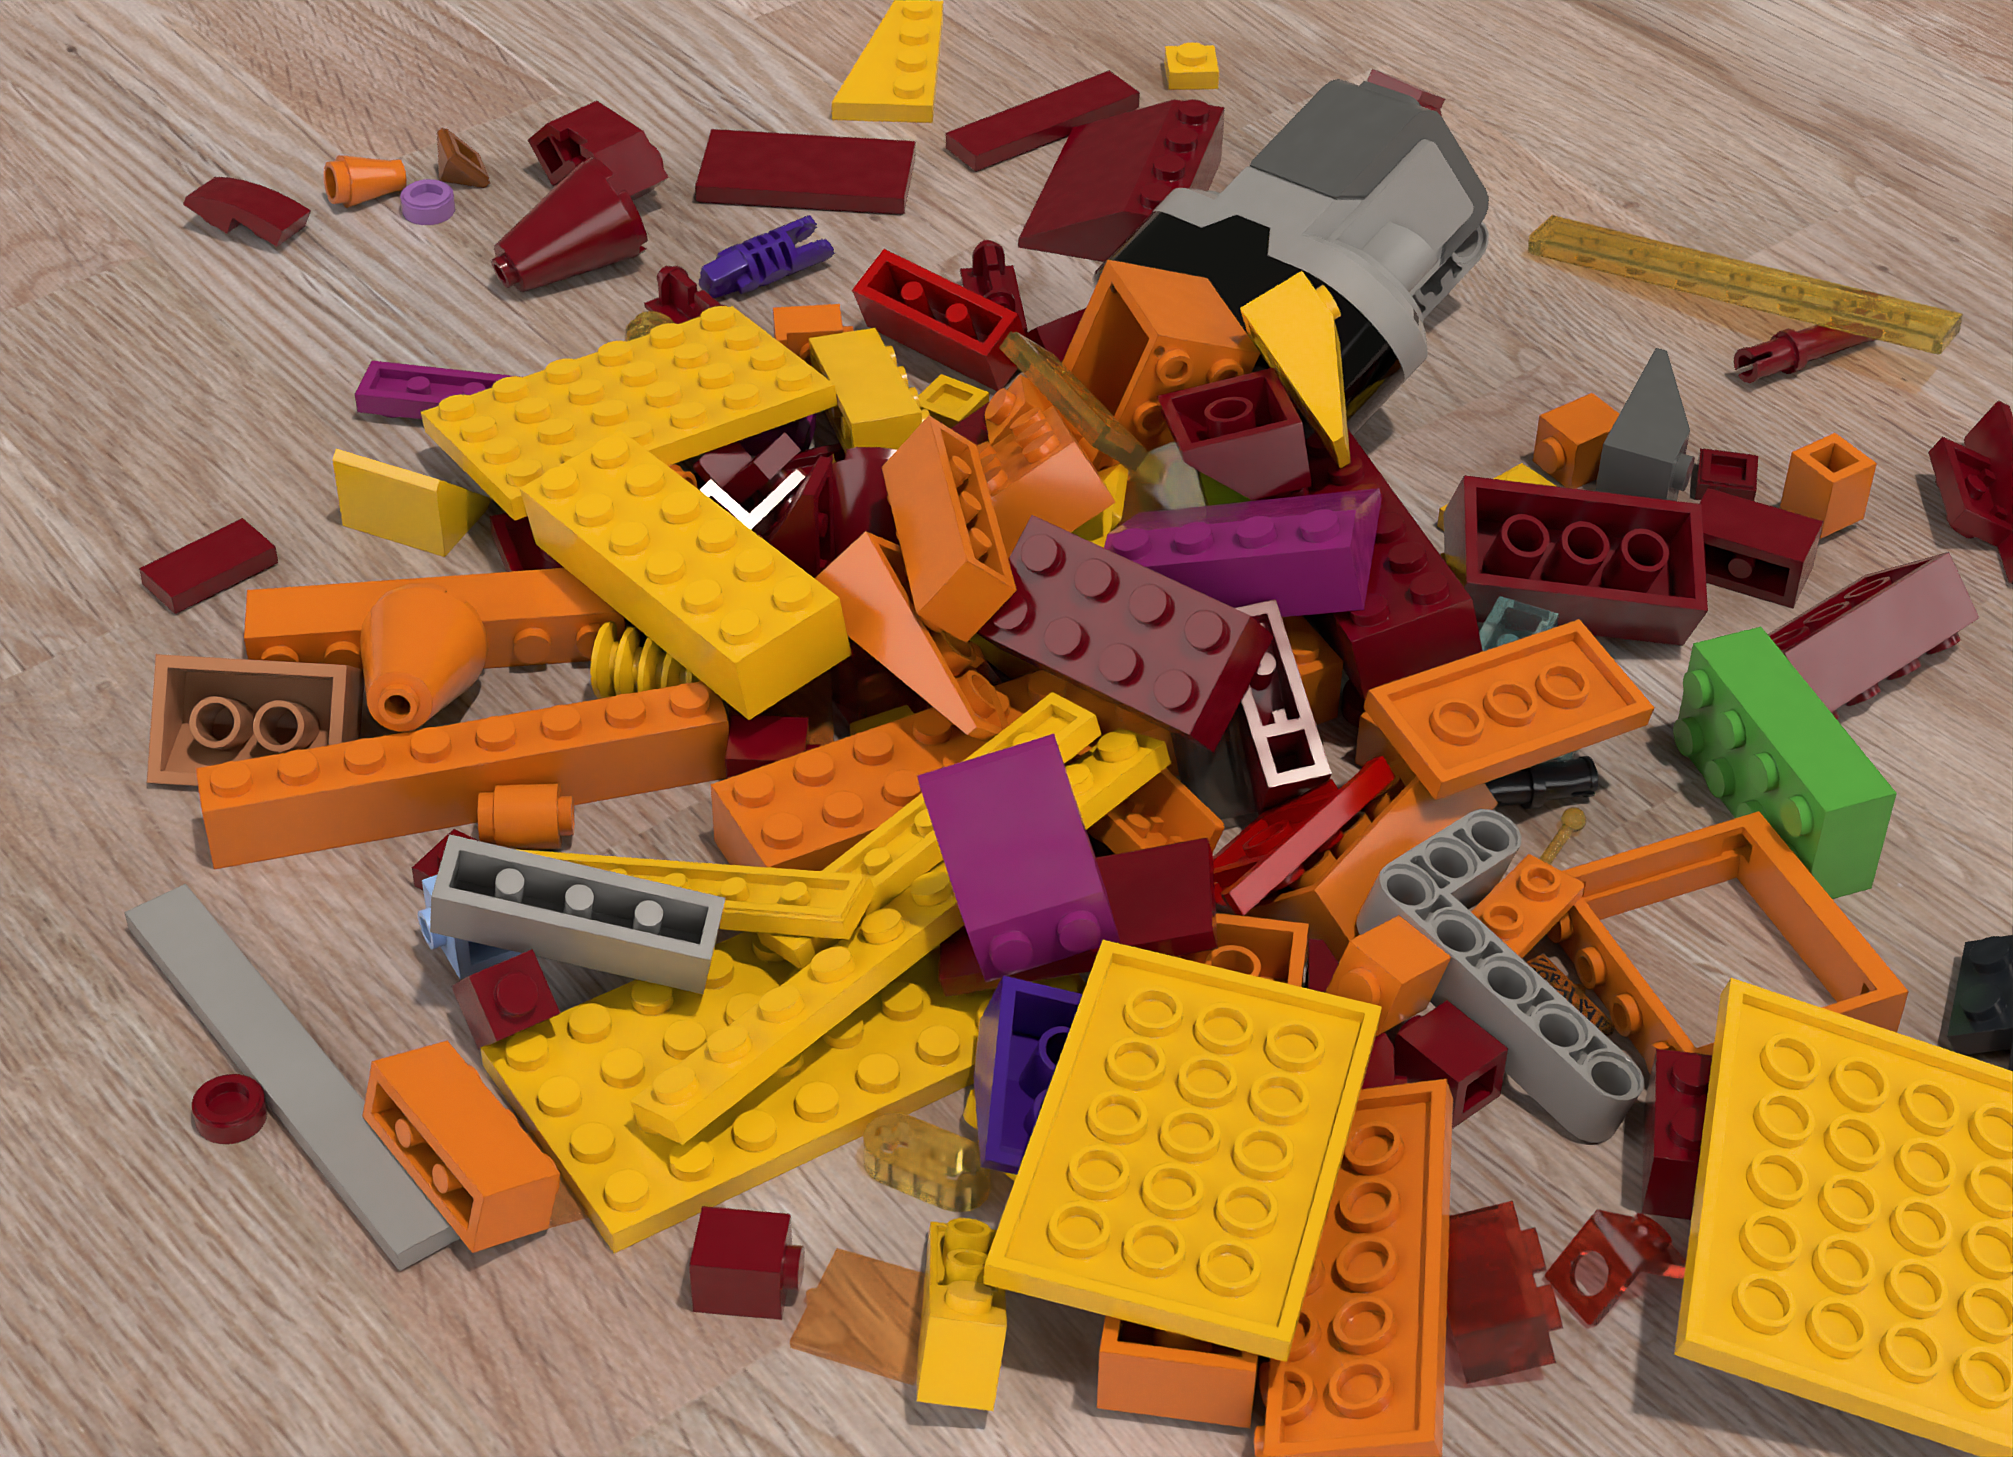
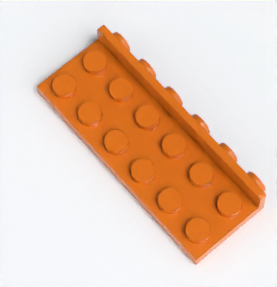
(1375, 1309)

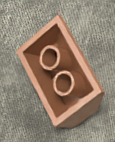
(245, 710)

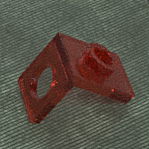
(1628, 1248)

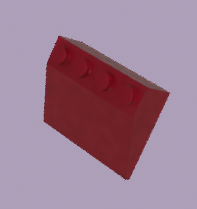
(1119, 173)

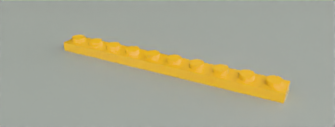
(856, 969)

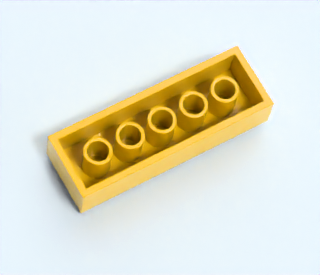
(687, 573)

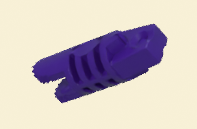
(764, 259)

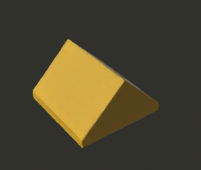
(404, 504)

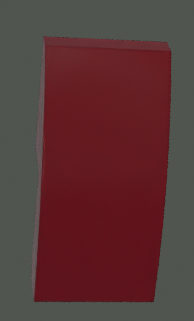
(233, 202)

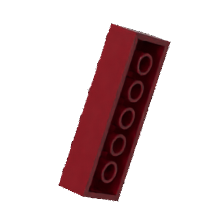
(1413, 603)

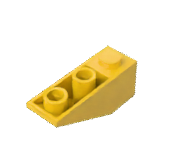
(960, 1319)

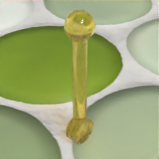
(1572, 821)

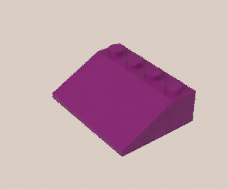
(1296, 550)

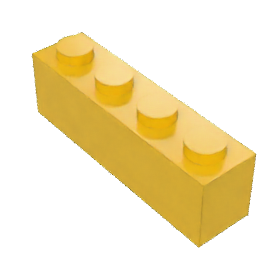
(871, 390)

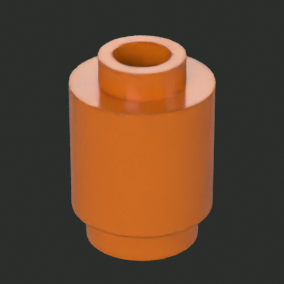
(525, 816)

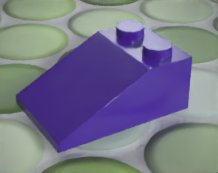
(1015, 1064)

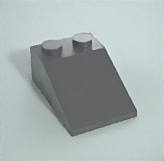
(1649, 438)

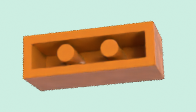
(461, 1145)

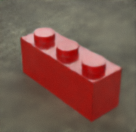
(938, 318)

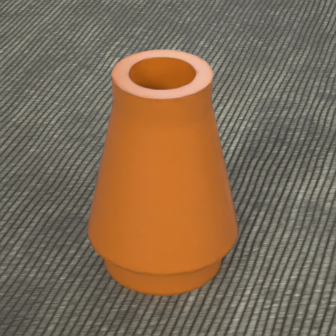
(361, 179)

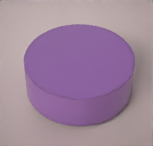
(427, 202)

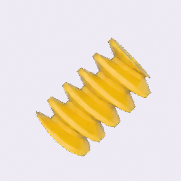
(628, 667)

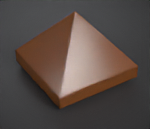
(459, 162)

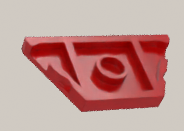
(1281, 838)

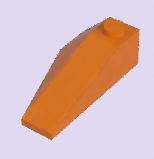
(884, 623)

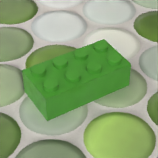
(1782, 752)

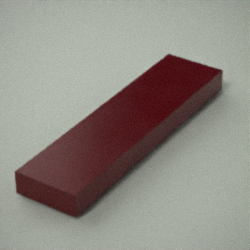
(1041, 120)

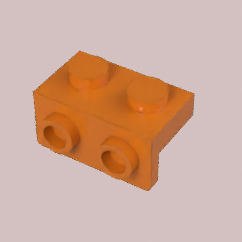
(1157, 816)
(1528, 903)

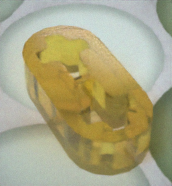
(926, 1163)

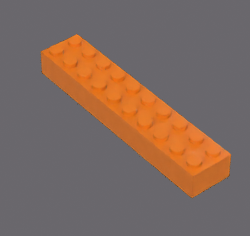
(833, 796)

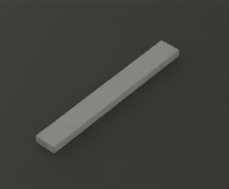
(293, 1072)

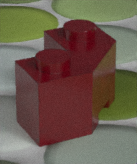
(602, 135)

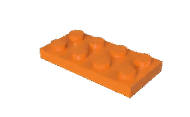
(1507, 708)

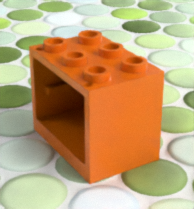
(1149, 340)

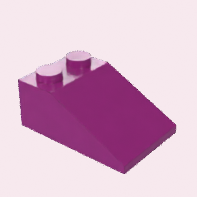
(1018, 857)

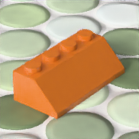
(1343, 875)

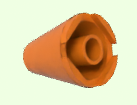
(419, 654)

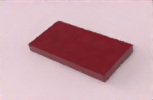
(806, 171)
(1158, 903)

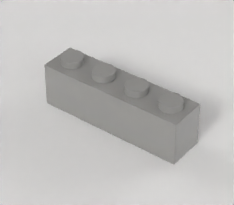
(575, 914)

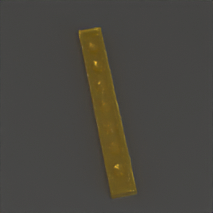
(1747, 284)

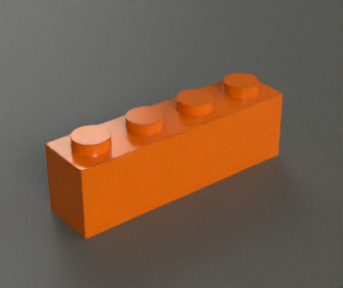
(947, 530)

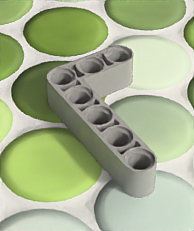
(1549, 1043)

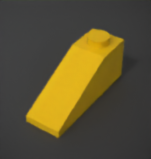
(1300, 339)

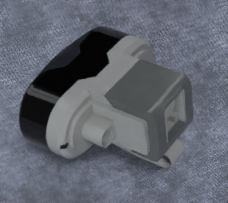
(1359, 199)

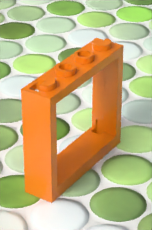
(1698, 859)

